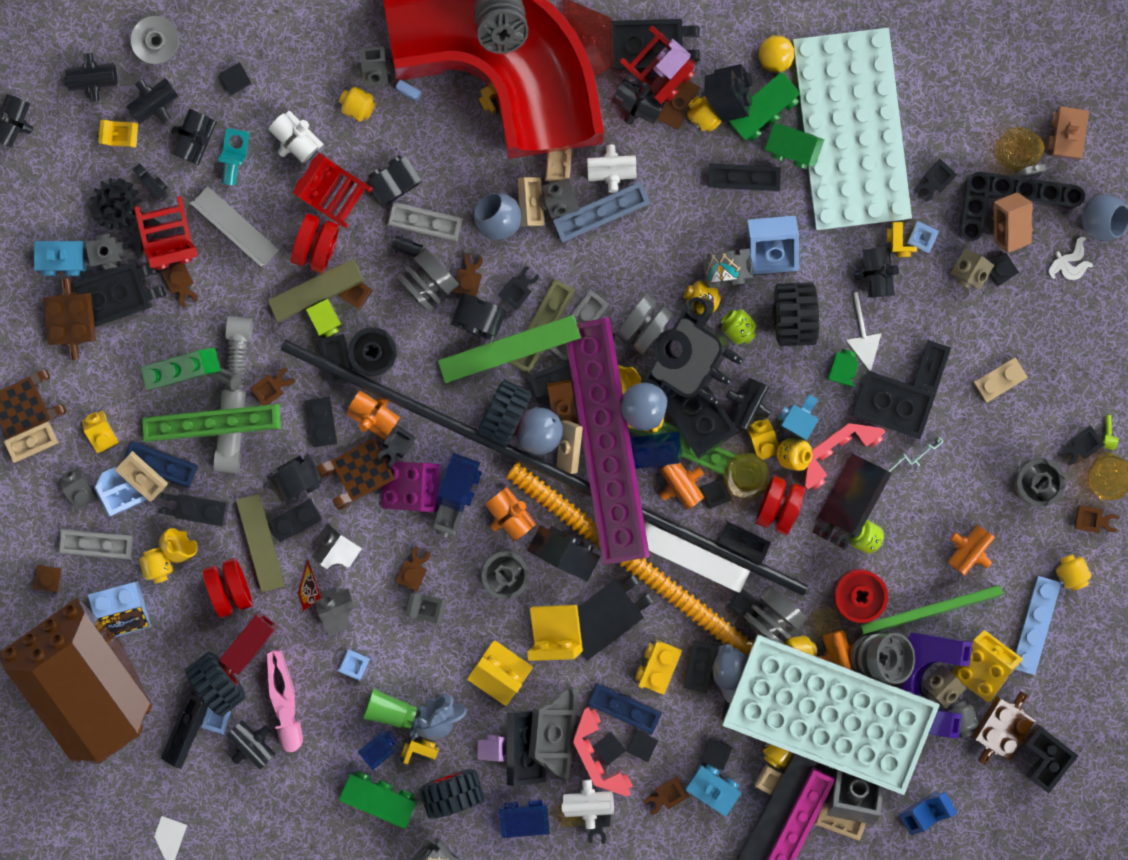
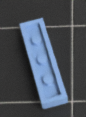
(1036, 623)

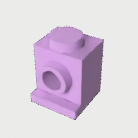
(671, 60)
(493, 748)

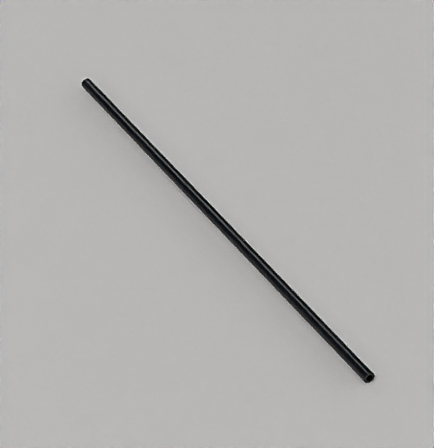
(536, 463)

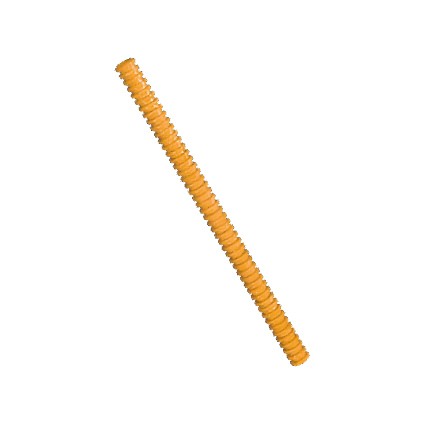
(638, 567)

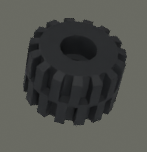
(796, 314)

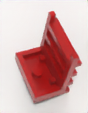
(662, 87)
(320, 183)
(167, 249)

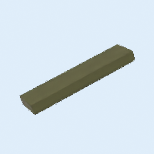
(316, 290)
(549, 311)
(260, 542)

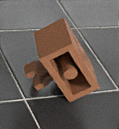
(1068, 133)
(1012, 222)

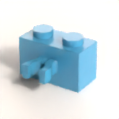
(60, 257)
(799, 420)
(713, 789)

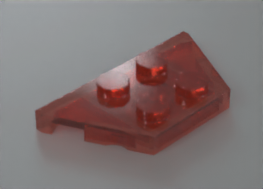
(594, 33)

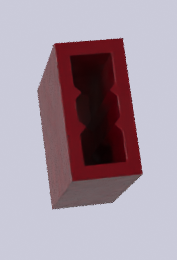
(248, 644)

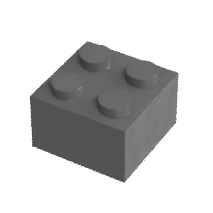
(854, 798)

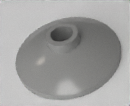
(144, 33)

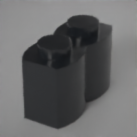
(393, 181)

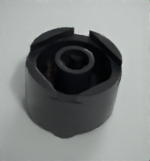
(478, 317)
(367, 364)
(295, 478)

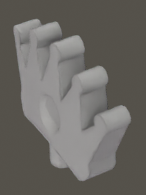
(1032, 170)

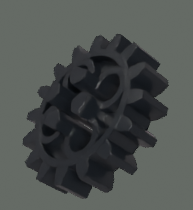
(101, 201)

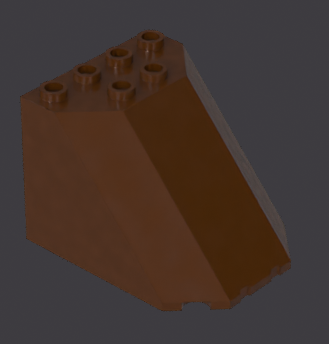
(79, 683)

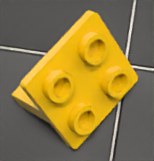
(500, 673)

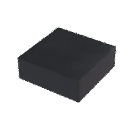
(235, 78)
(715, 493)
(742, 603)
(642, 745)
(609, 748)
(716, 754)

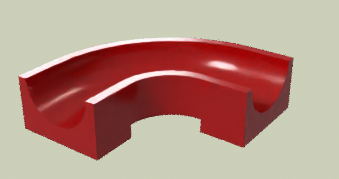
(541, 88)

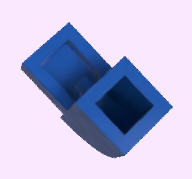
(927, 812)

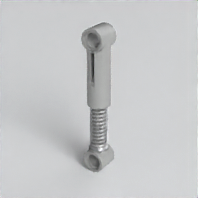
(228, 452)

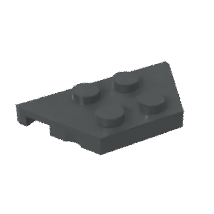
(554, 732)

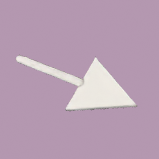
(865, 345)

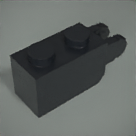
(196, 509)

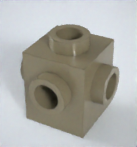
(971, 270)
(943, 687)

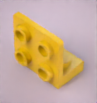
(555, 633)
(659, 666)
(989, 666)

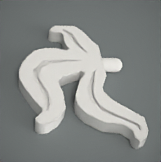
(1069, 271)

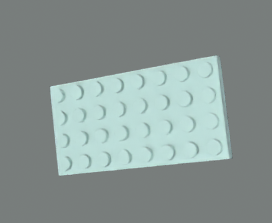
(853, 106)
(830, 714)

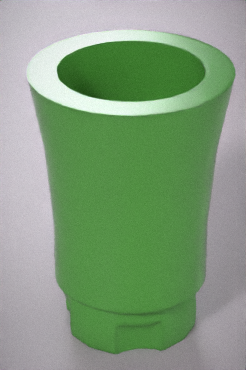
(389, 710)

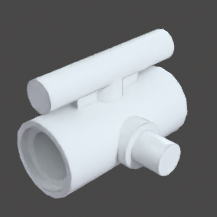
(294, 137)
(611, 168)
(588, 804)

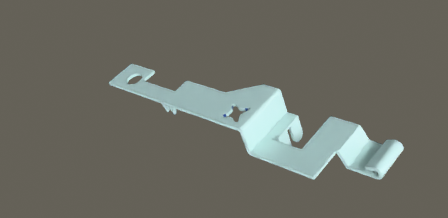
(913, 460)

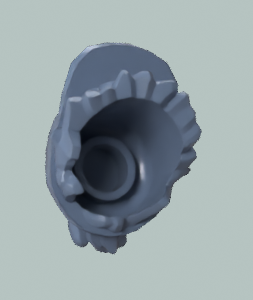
(728, 669)
(437, 718)

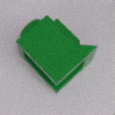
(843, 368)

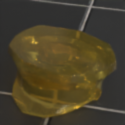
(1015, 146)
(746, 475)
(1109, 476)

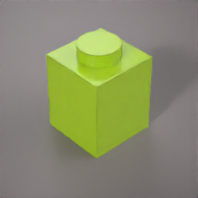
(324, 318)

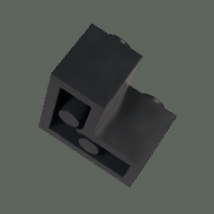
(729, 92)
(564, 552)
(1053, 760)

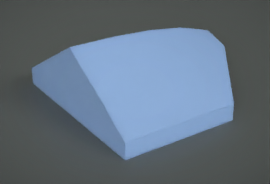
(116, 493)

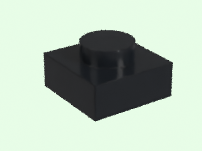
(1003, 269)

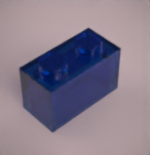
(656, 450)
(458, 482)
(378, 748)
(524, 819)

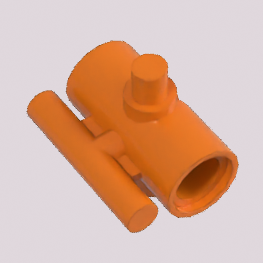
(372, 415)
(681, 484)
(510, 514)
(970, 550)
(837, 649)

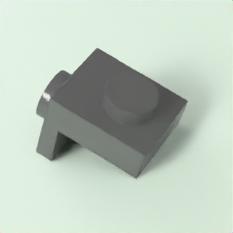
(77, 488)
(447, 521)
(426, 607)

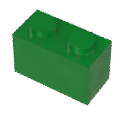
(795, 145)

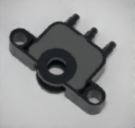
(700, 357)

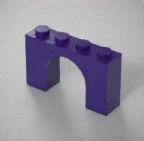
(931, 650)

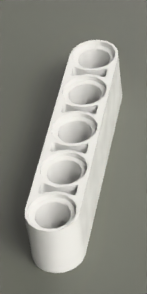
(695, 558)

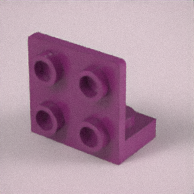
(413, 487)

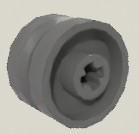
(644, 323)

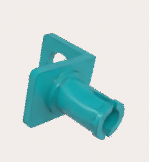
(232, 156)

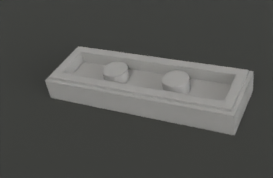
(425, 221)
(589, 309)
(95, 544)

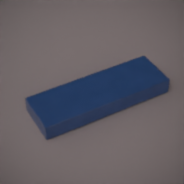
(165, 465)
(624, 708)

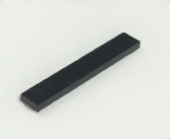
(777, 808)

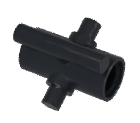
(91, 77)
(152, 101)
(637, 102)
(12, 119)
(193, 136)
(878, 272)
(748, 403)
(250, 744)

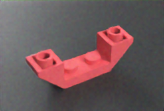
(866, 434)
(615, 782)

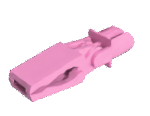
(289, 730)

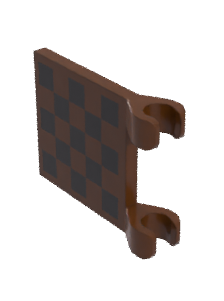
(23, 406)
(358, 472)

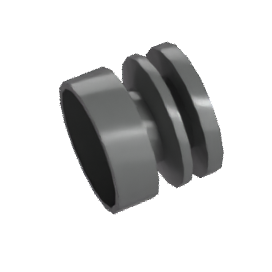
(500, 24)
(427, 280)
(775, 616)
(883, 657)

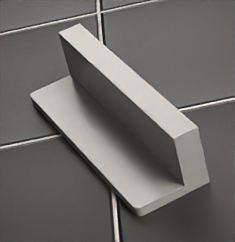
(235, 227)

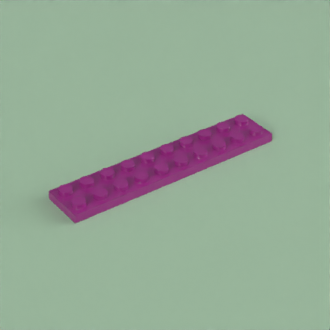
(607, 444)

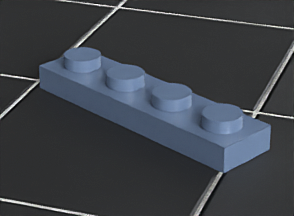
(601, 212)

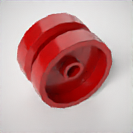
(312, 242)
(783, 506)
(227, 587)
(874, 598)

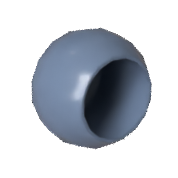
(497, 216)
(1105, 217)
(644, 406)
(539, 431)

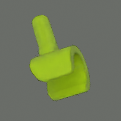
(1110, 441)

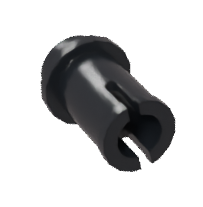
(406, 246)

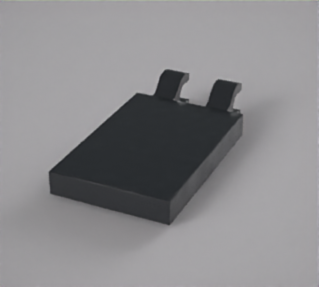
(633, 35)
(119, 292)
(851, 501)
(609, 615)

